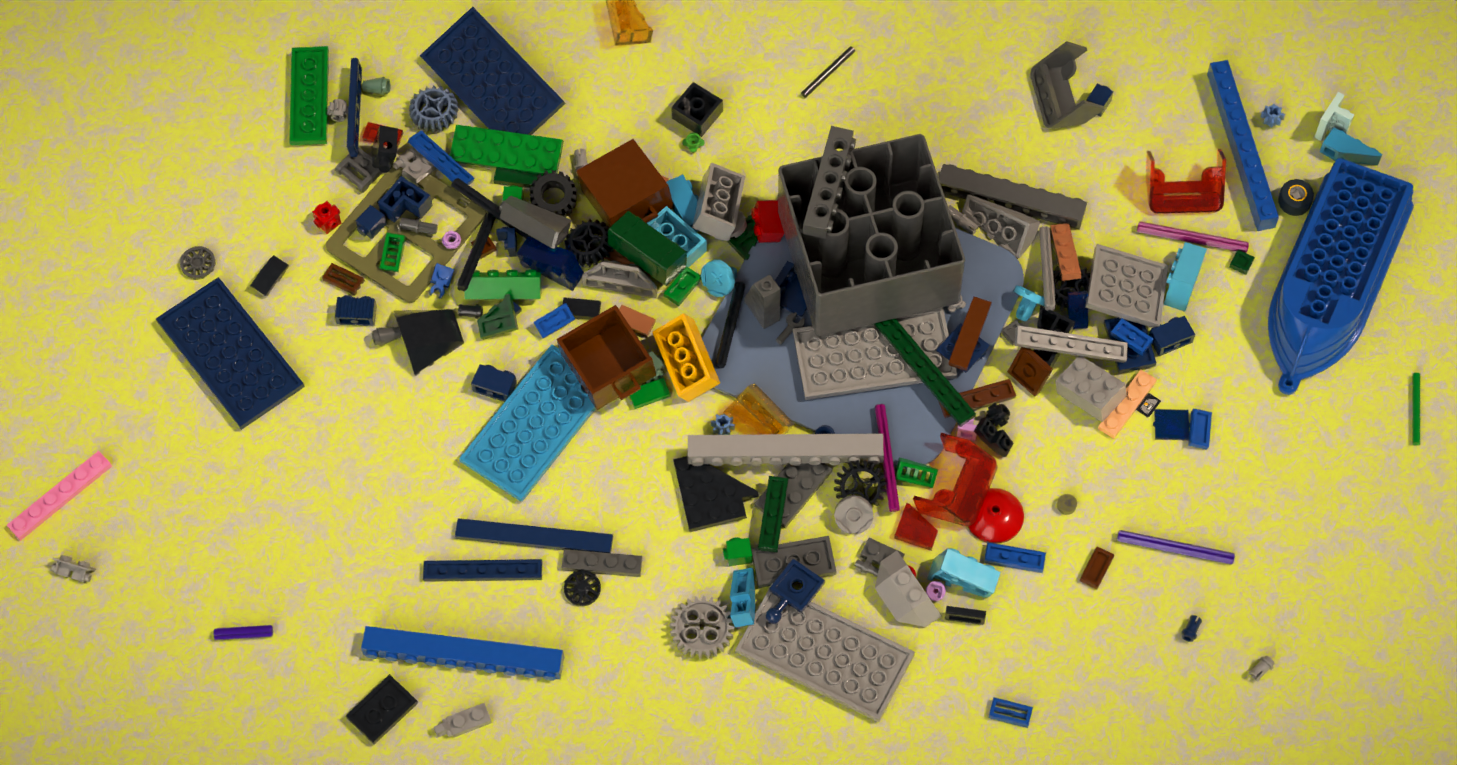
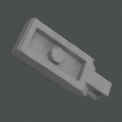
(463, 721)

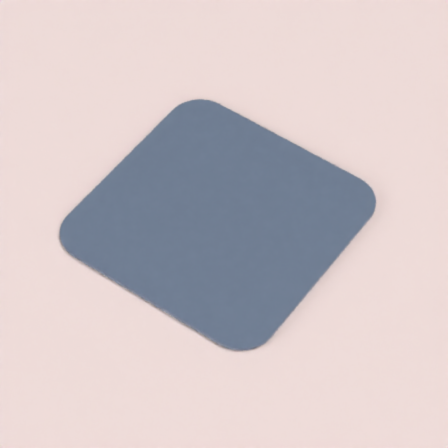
(911, 410)

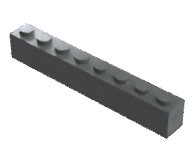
(1015, 196)

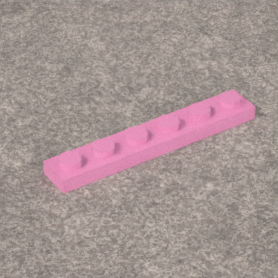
(59, 495)

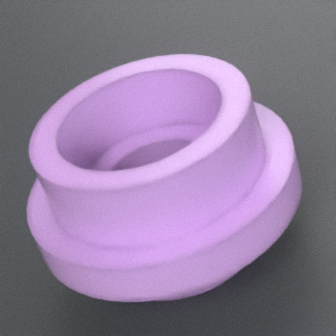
(451, 235)

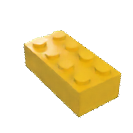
(686, 357)

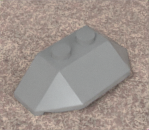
(620, 278)
(904, 593)

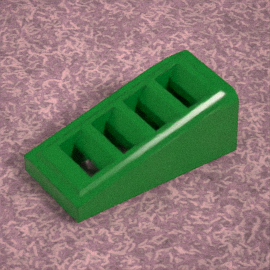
(395, 238)
(913, 479)

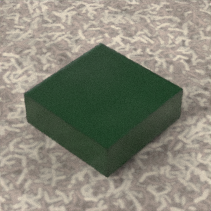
(1242, 262)

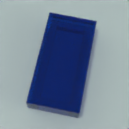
(1077, 310)

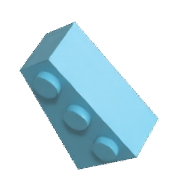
(1184, 275)
(964, 572)

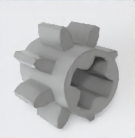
(338, 110)

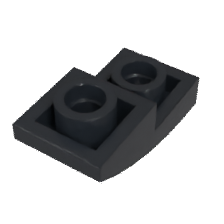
(269, 275)
(994, 439)

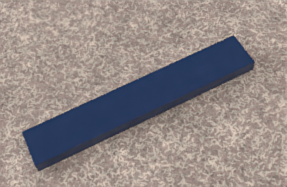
(354, 107)
(482, 570)

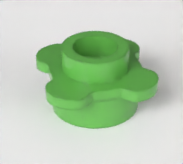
(693, 137)

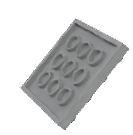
(1127, 286)

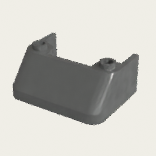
(1054, 91)

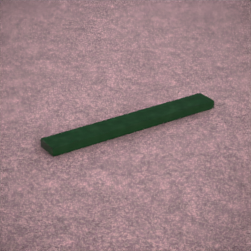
(926, 371)

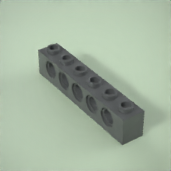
(837, 139)

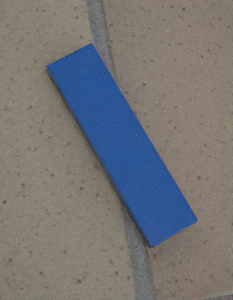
(439, 158)

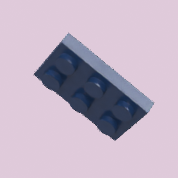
(1134, 360)

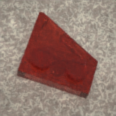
(915, 529)

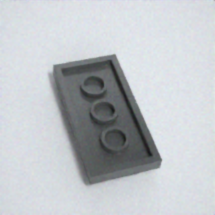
(802, 484)
(812, 553)

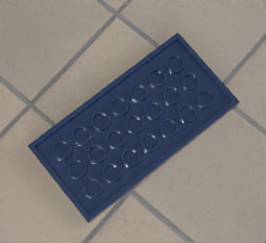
(491, 76)
(230, 353)

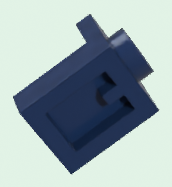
(509, 237)

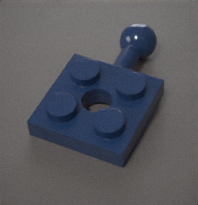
(796, 598)

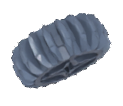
(432, 117)

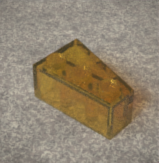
(628, 23)
(759, 411)

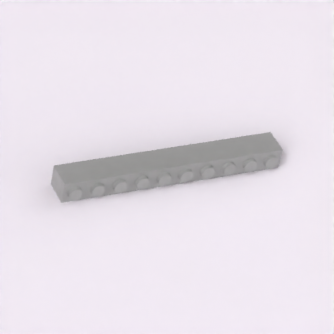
(784, 449)

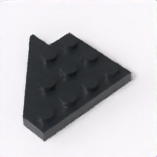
(710, 495)

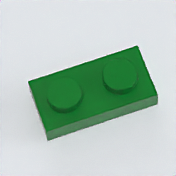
(682, 286)

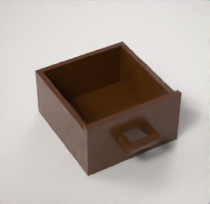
(624, 183)
(607, 357)

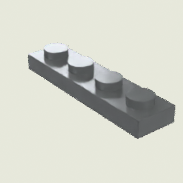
(602, 563)

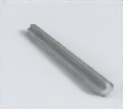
(1047, 268)

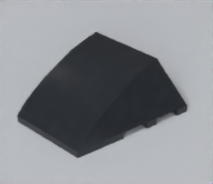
(428, 335)

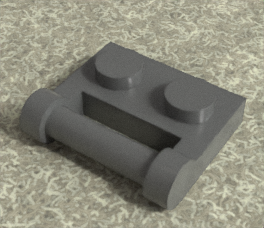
(363, 165)

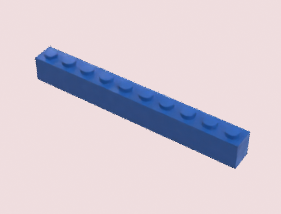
(1242, 145)
(462, 652)

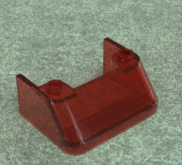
(1186, 195)
(971, 488)

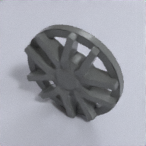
(197, 262)

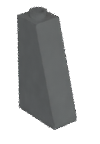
(535, 221)
(764, 301)

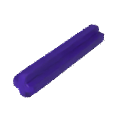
(243, 632)

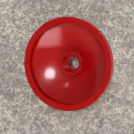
(1002, 525)

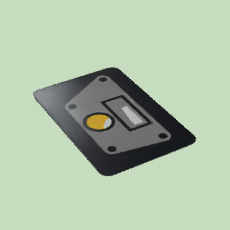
(1148, 405)

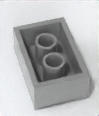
(1091, 388)

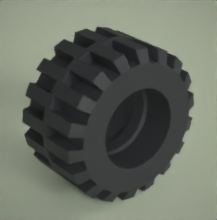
(554, 180)

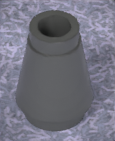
(385, 335)

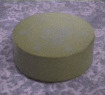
(1067, 504)

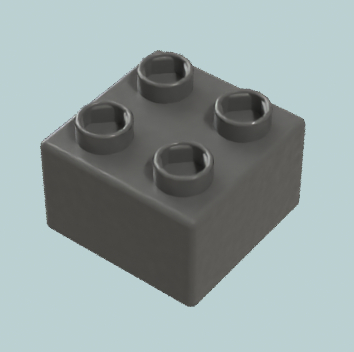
(888, 244)

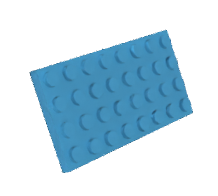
(531, 427)

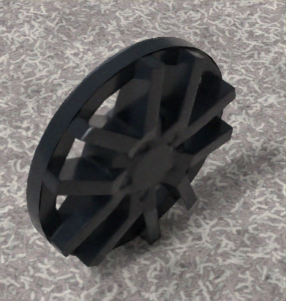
(582, 588)

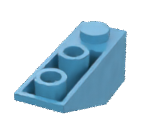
(1343, 146)

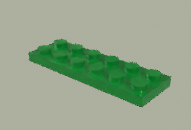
(309, 95)
(506, 150)

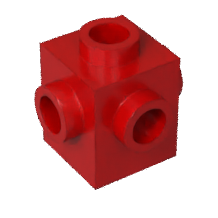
(326, 217)

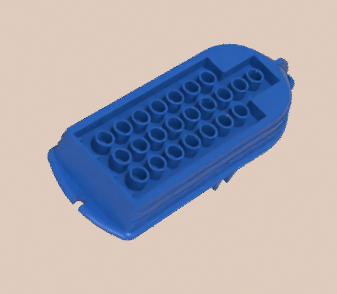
(1336, 269)

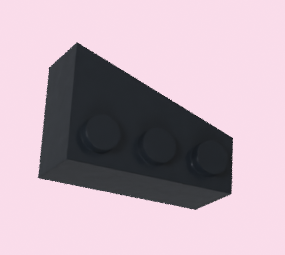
(1054, 322)

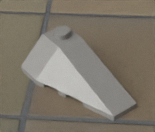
(1005, 226)

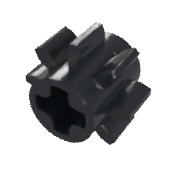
(998, 414)

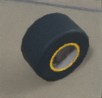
(1296, 197)

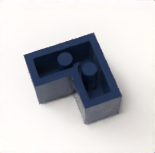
(404, 197)

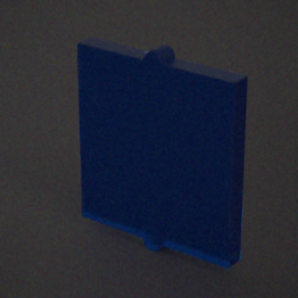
(1171, 424)

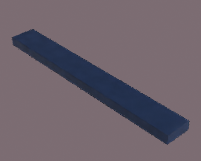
(533, 536)

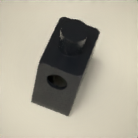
(381, 156)

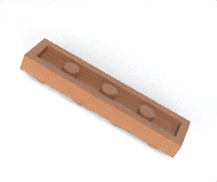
(1065, 252)

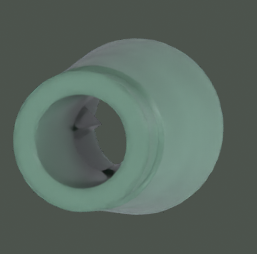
(377, 85)

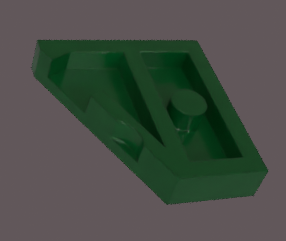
(746, 240)
(499, 319)

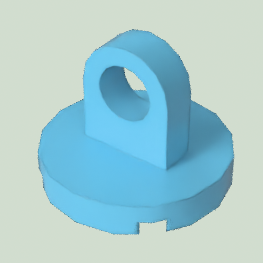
(718, 278)
(1027, 303)

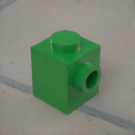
(738, 551)

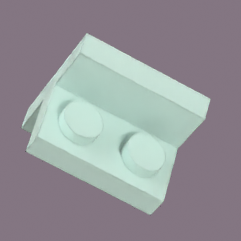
(1334, 117)

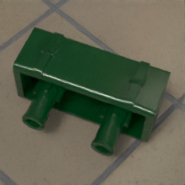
(647, 248)

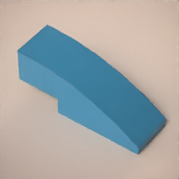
(743, 597)

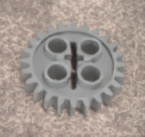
(700, 644)

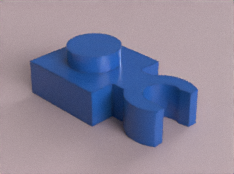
(441, 278)

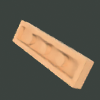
(1135, 394)

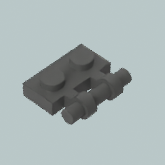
(874, 553)

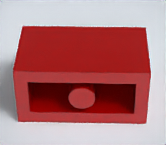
(767, 221)

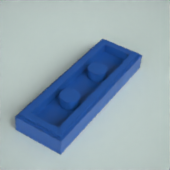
(1015, 557)

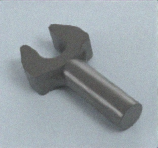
(789, 329)

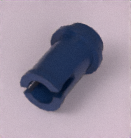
(1189, 633)

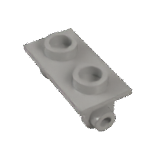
(66, 565)

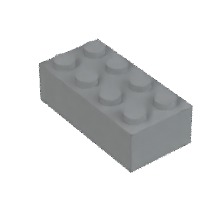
(719, 202)

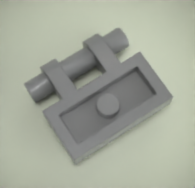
(417, 169)

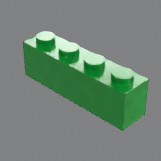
(498, 284)

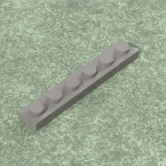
(1071, 344)

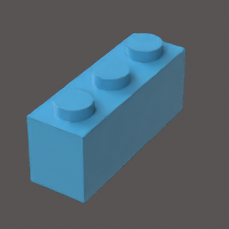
(683, 199)

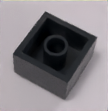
(697, 109)

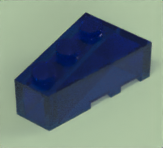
(554, 264)

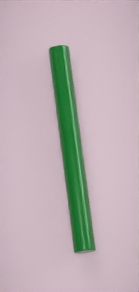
(1416, 409)

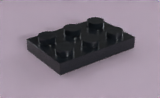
(381, 709)

